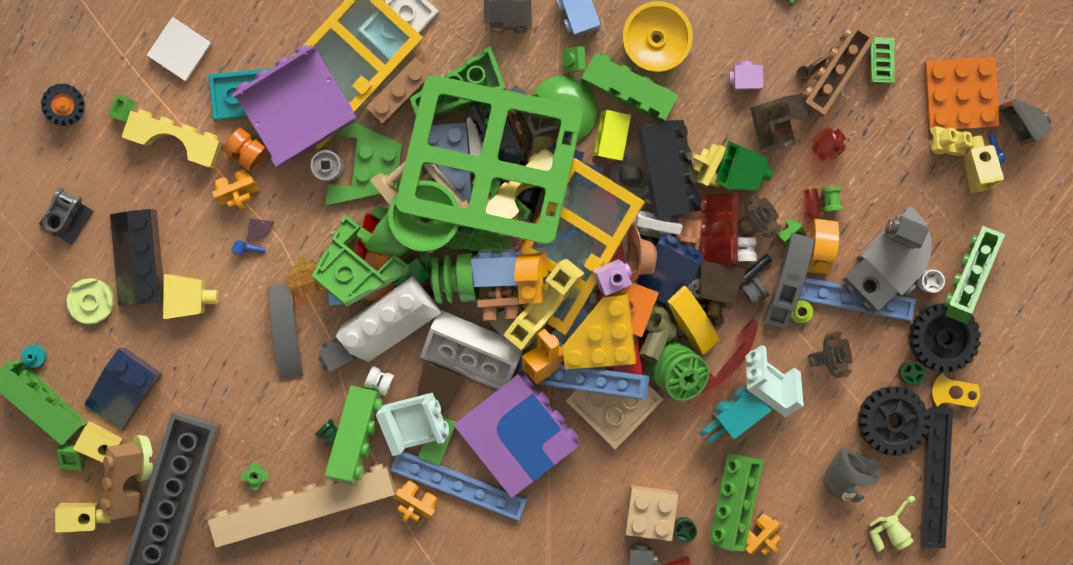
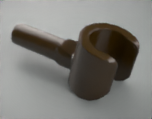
(812, 67)

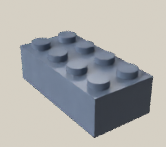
(453, 138)

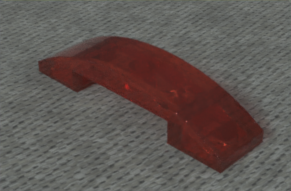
(747, 335)

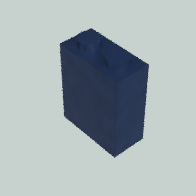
(673, 269)

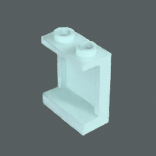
(770, 385)
(412, 423)

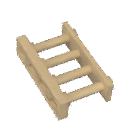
(385, 184)

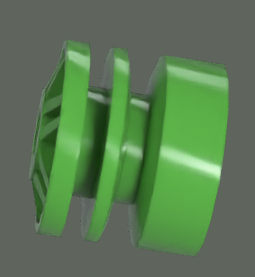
(450, 279)
(679, 371)

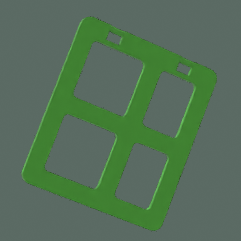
(487, 165)

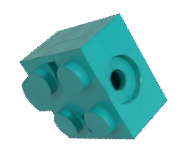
(735, 415)

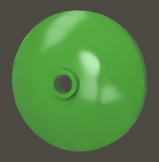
(574, 92)
(412, 231)

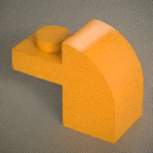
(825, 246)
(529, 273)
(544, 358)

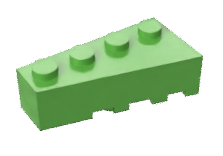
(477, 70)
(629, 88)
(39, 402)

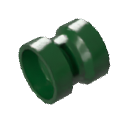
(686, 533)

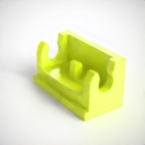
(611, 135)

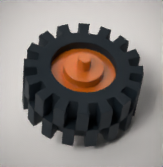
(62, 104)

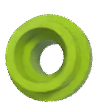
(808, 315)

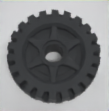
(931, 351)
(911, 420)

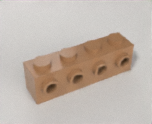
(838, 70)

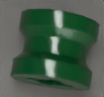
(916, 372)
(327, 432)

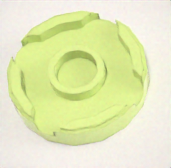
(90, 301)
(144, 445)

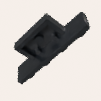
(510, 149)

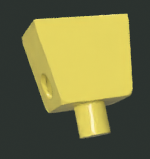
(982, 167)
(186, 296)
(93, 438)
(69, 517)

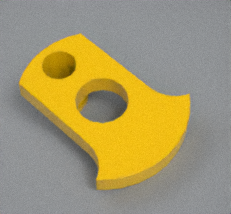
(941, 392)

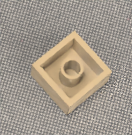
(651, 513)

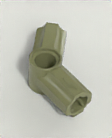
(660, 332)

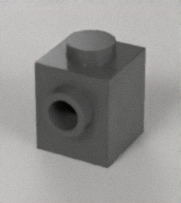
(334, 355)
(641, 555)

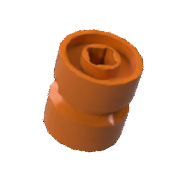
(244, 149)

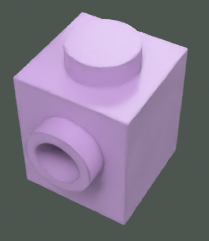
(746, 77)
(612, 276)

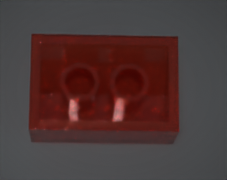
(720, 228)

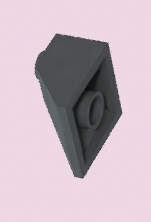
(1026, 120)

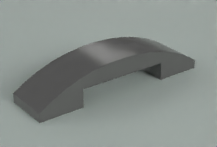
(285, 331)

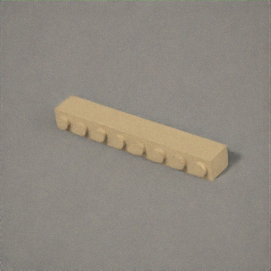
(299, 506)

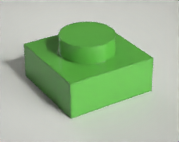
(574, 59)
(121, 107)
(70, 458)

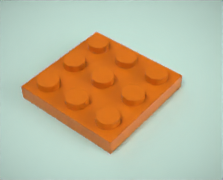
(962, 93)

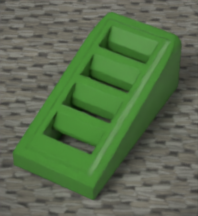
(890, 69)

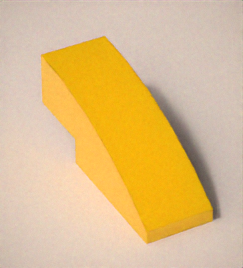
(693, 321)

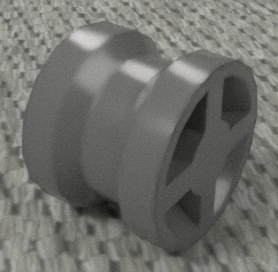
(755, 291)

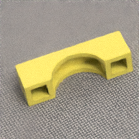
(146, 130)
(504, 202)
(536, 315)

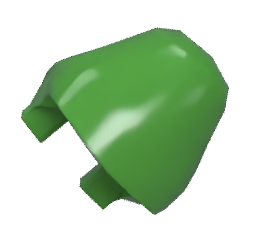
(382, 238)

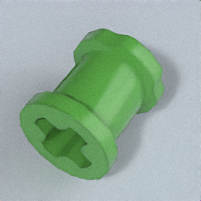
(832, 199)

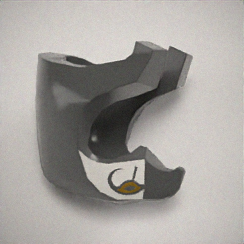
(843, 478)

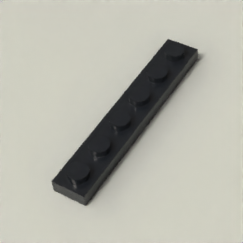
(936, 478)

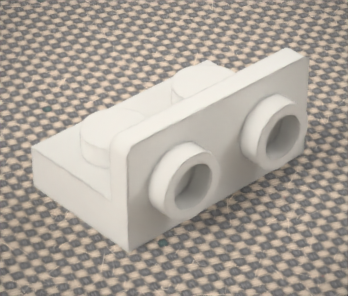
(653, 227)

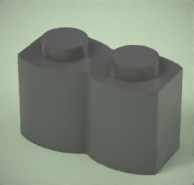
(906, 232)

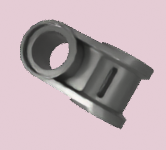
(61, 209)

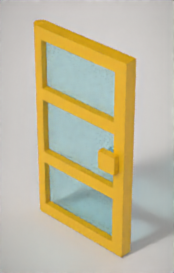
(363, 47)
(588, 234)

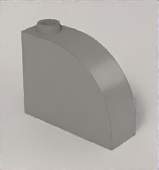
(897, 262)

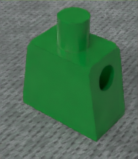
(742, 168)

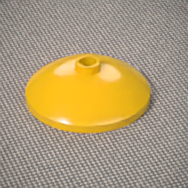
(660, 20)

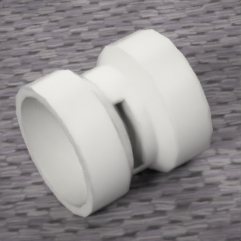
(746, 249)
(934, 283)
(378, 380)

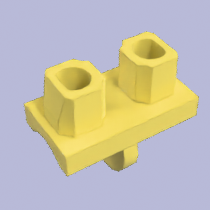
(950, 141)
(707, 164)

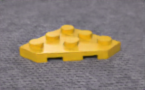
(603, 336)

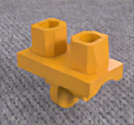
(237, 192)
(422, 507)
(769, 528)

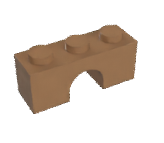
(398, 91)
(120, 464)

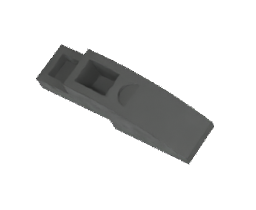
(789, 281)

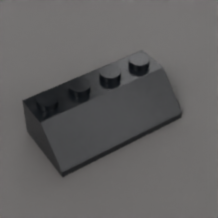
(669, 168)
(137, 257)

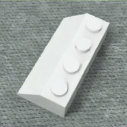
(388, 320)
(471, 350)

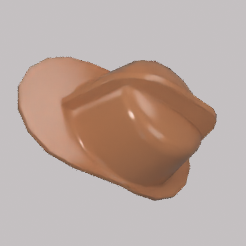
(641, 254)

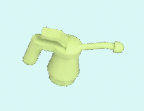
(897, 533)

